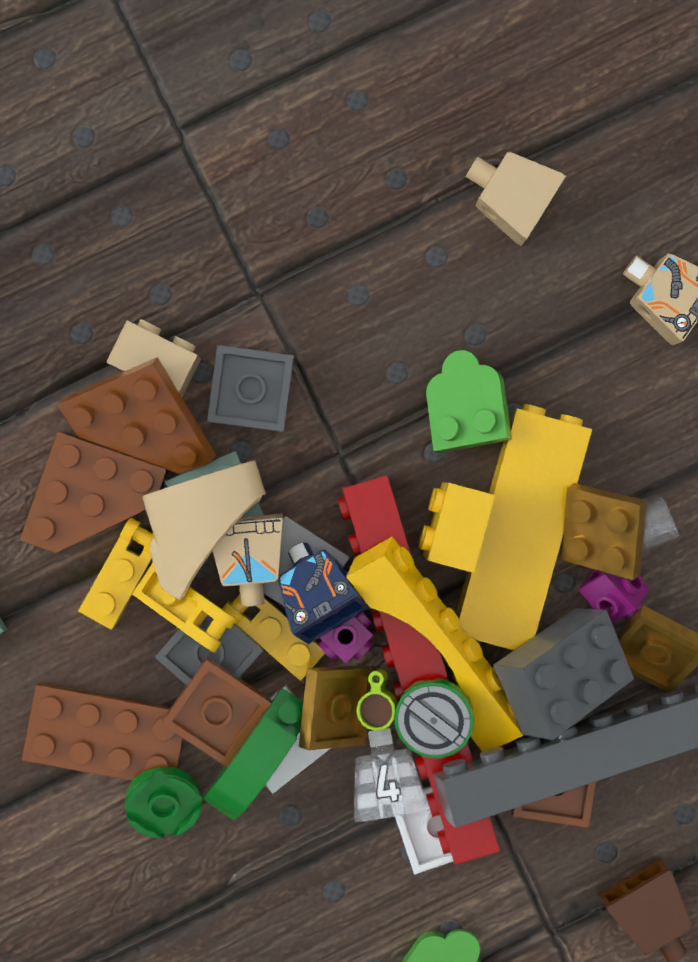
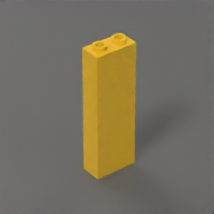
(525, 527)

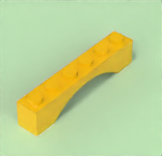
(393, 585)

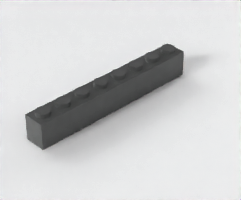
(571, 760)

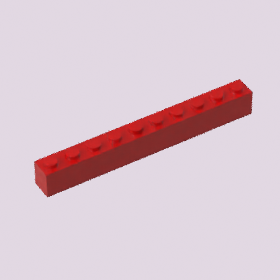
(414, 656)

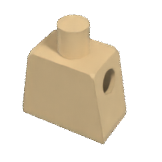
(514, 193)

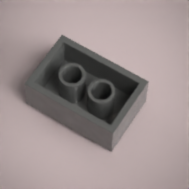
(564, 672)

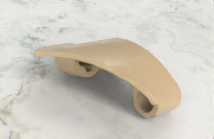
(194, 518)

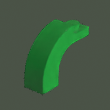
(257, 757)

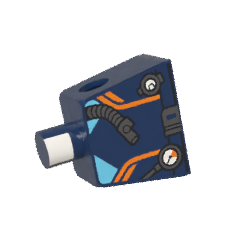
(317, 593)

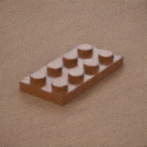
(98, 733)

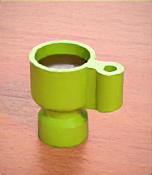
(378, 706)

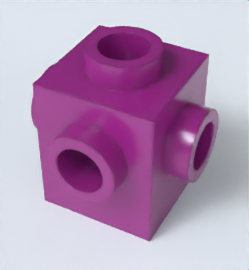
(614, 593)
(356, 647)

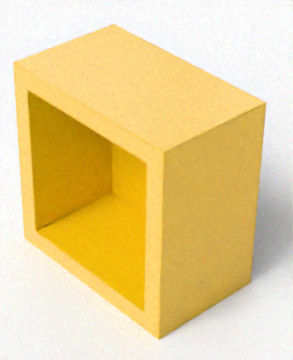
(456, 526)

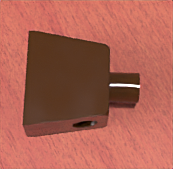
(650, 910)

